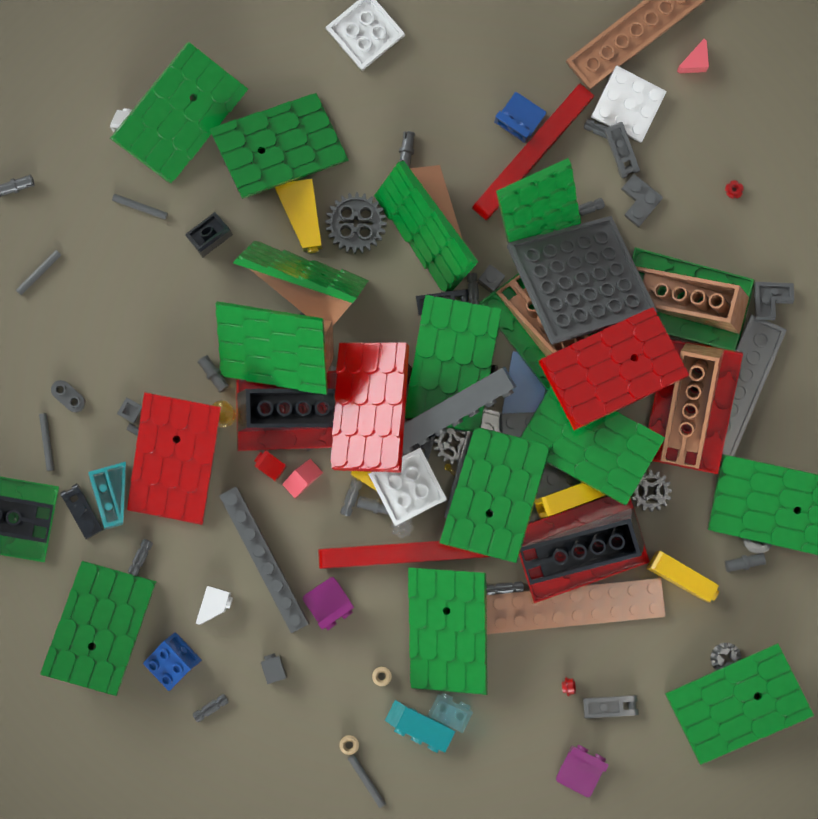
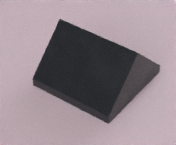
(209, 234)

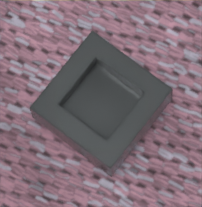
(130, 410)

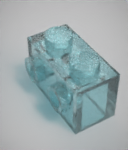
(450, 712)

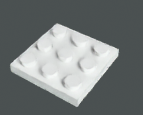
(365, 32)
(628, 101)
(409, 491)

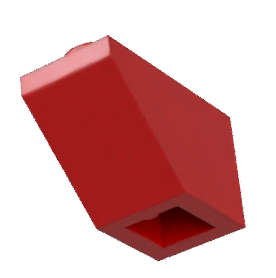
(269, 465)

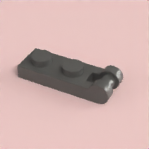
(621, 149)
(609, 706)

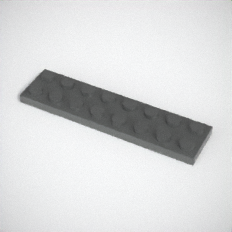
(760, 345)

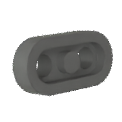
(67, 396)

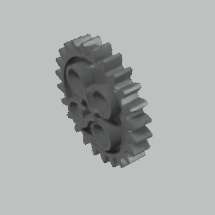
(356, 206)

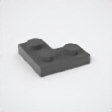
(645, 200)
(768, 294)

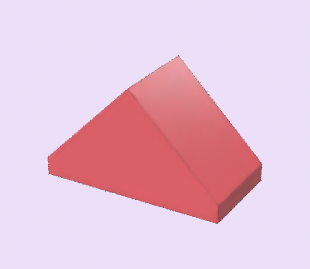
(696, 61)
(302, 478)

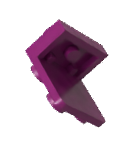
(328, 603)
(581, 770)

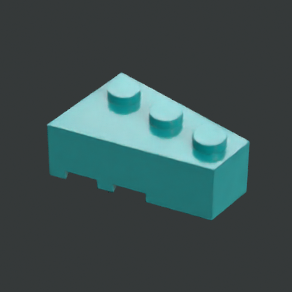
(109, 493)
(420, 727)

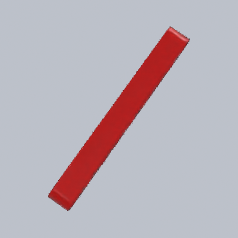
(535, 149)
(391, 554)

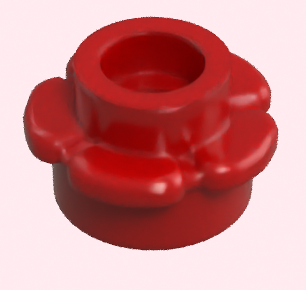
(729, 189)
(569, 686)

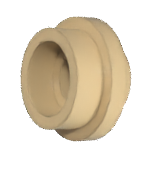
(377, 681)
(344, 749)

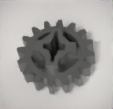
(445, 446)
(657, 497)

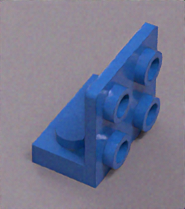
(520, 117)
(171, 661)

